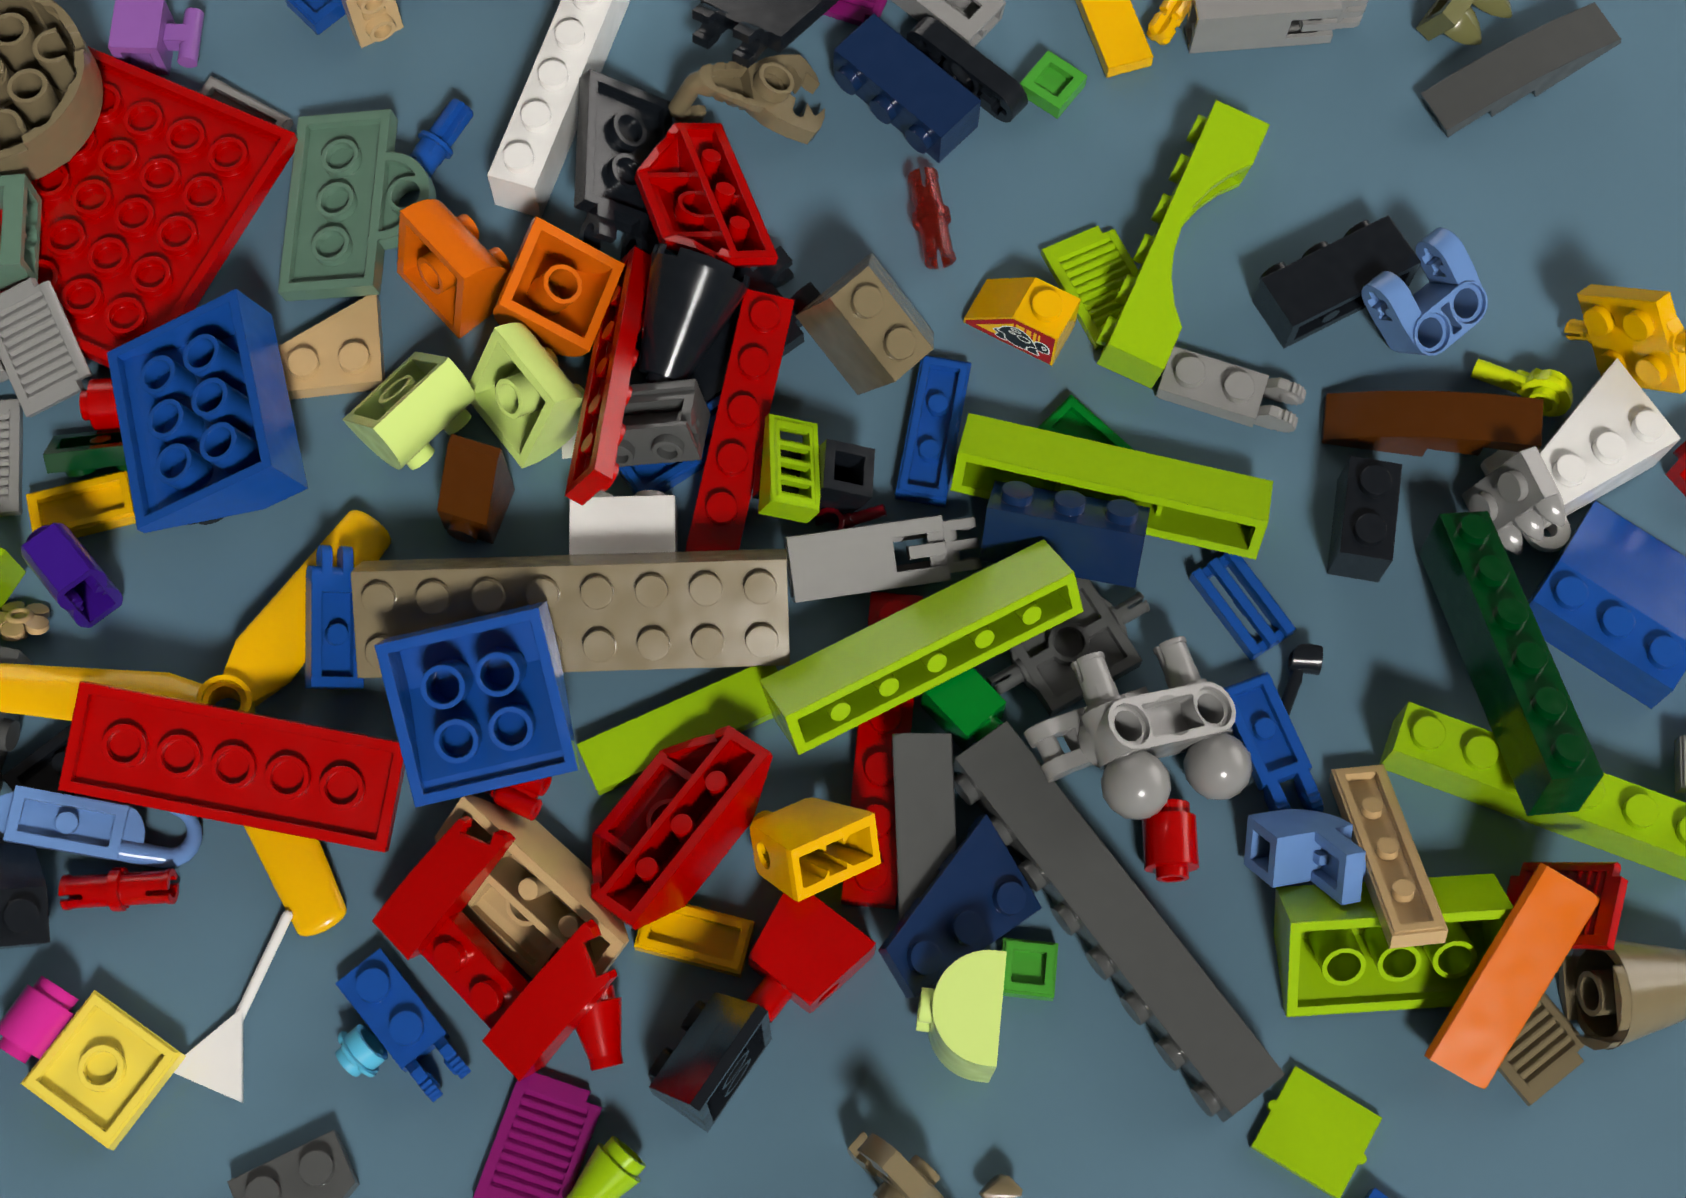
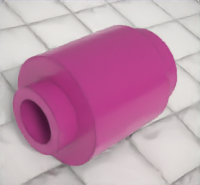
(36, 1019)

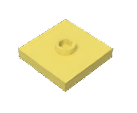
(103, 1070)

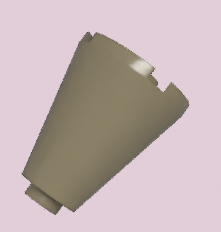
(1623, 992)

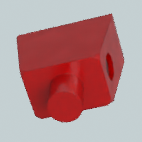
(805, 955)

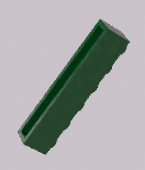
(1510, 665)

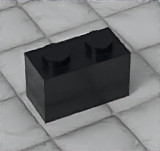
(1364, 519)

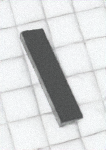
(922, 810)

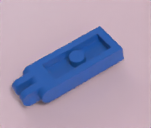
(330, 622)

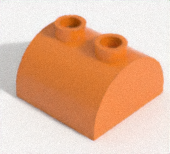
(449, 265)
(558, 289)

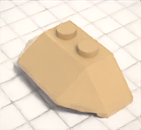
(534, 892)

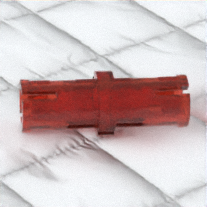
(931, 218)

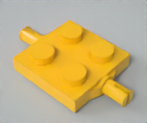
(1636, 329)

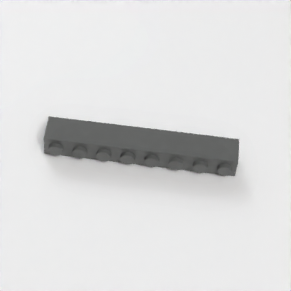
(1116, 924)

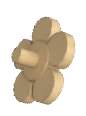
(19, 620)

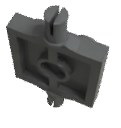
(1046, 658)

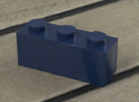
(905, 88)
(1091, 534)

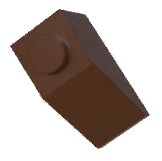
(474, 490)

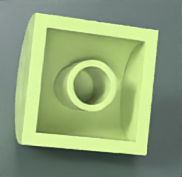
(525, 395)
(412, 409)
(966, 1014)

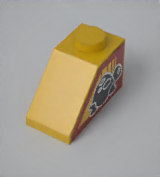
(1025, 315)

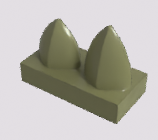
(1459, 20)

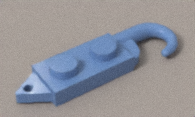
(89, 828)

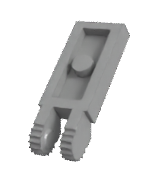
(1228, 391)

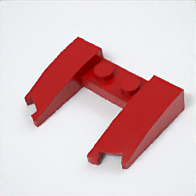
(428, 919)

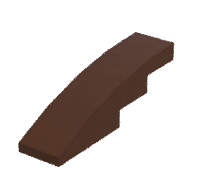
(1431, 420)

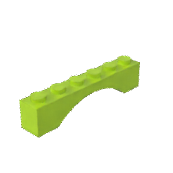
(1148, 321)

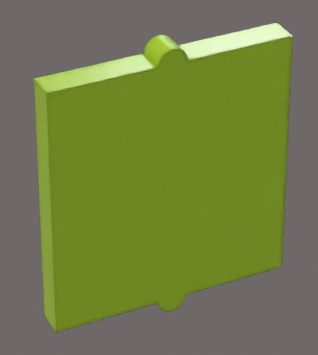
(1316, 1132)

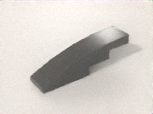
(1521, 67)

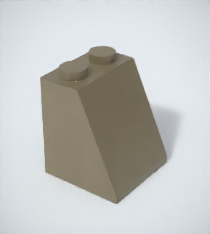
(868, 327)

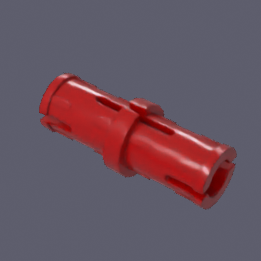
(118, 889)

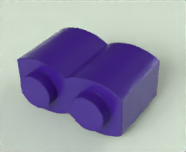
(71, 574)

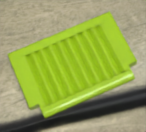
(1092, 269)

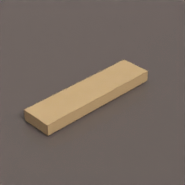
(1393, 866)

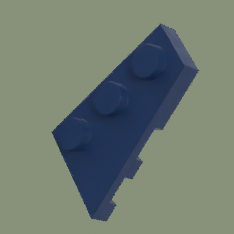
(961, 912)

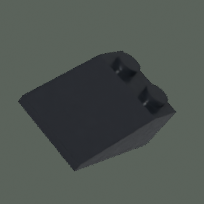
(711, 1058)

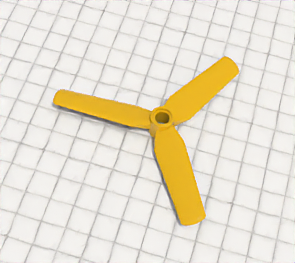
(259, 665)

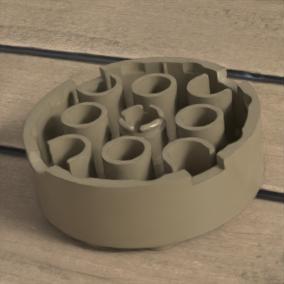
(46, 88)

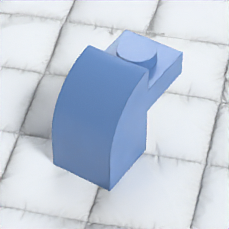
(1306, 847)

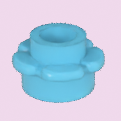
(360, 1051)

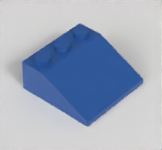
(1617, 605)
(479, 704)

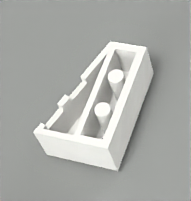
(1606, 440)

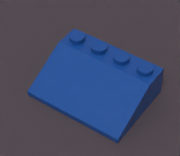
(206, 416)

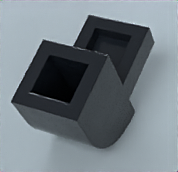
(844, 475)

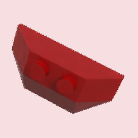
(702, 198)
(676, 825)

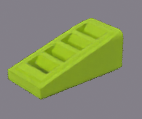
(772, 499)

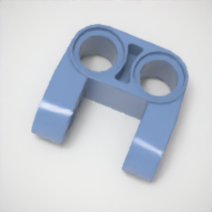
(1439, 310)

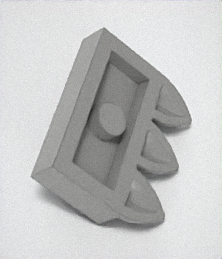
(1518, 499)

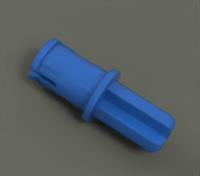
(437, 141)

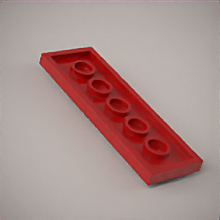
(233, 766)

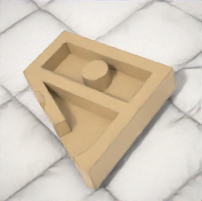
(337, 354)

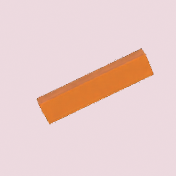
(1512, 976)

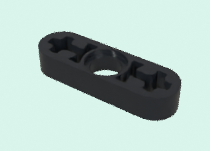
(994, 87)

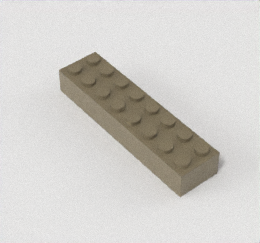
(602, 607)

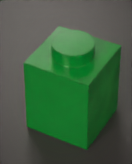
(965, 707)

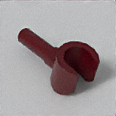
(849, 519)

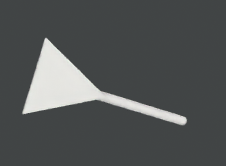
(219, 1057)

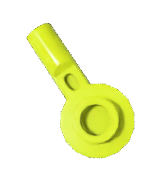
(1539, 384)

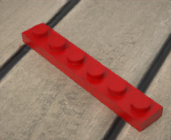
(607, 384)
(740, 422)
(875, 781)

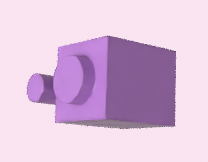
(147, 35)

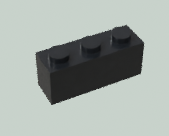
(1329, 279)

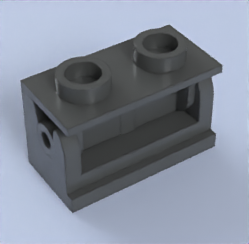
(664, 424)

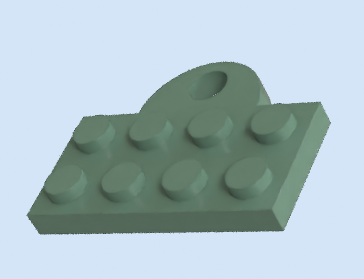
(345, 204)

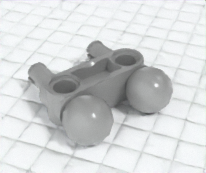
(1134, 731)

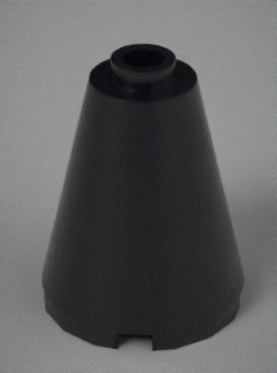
(685, 311)

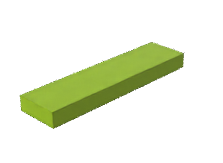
(627, 749)

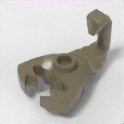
(759, 90)
(912, 1178)

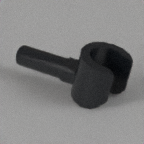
(1303, 659)

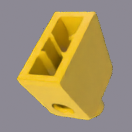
(813, 845)

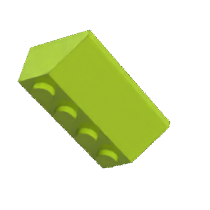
(1340, 961)

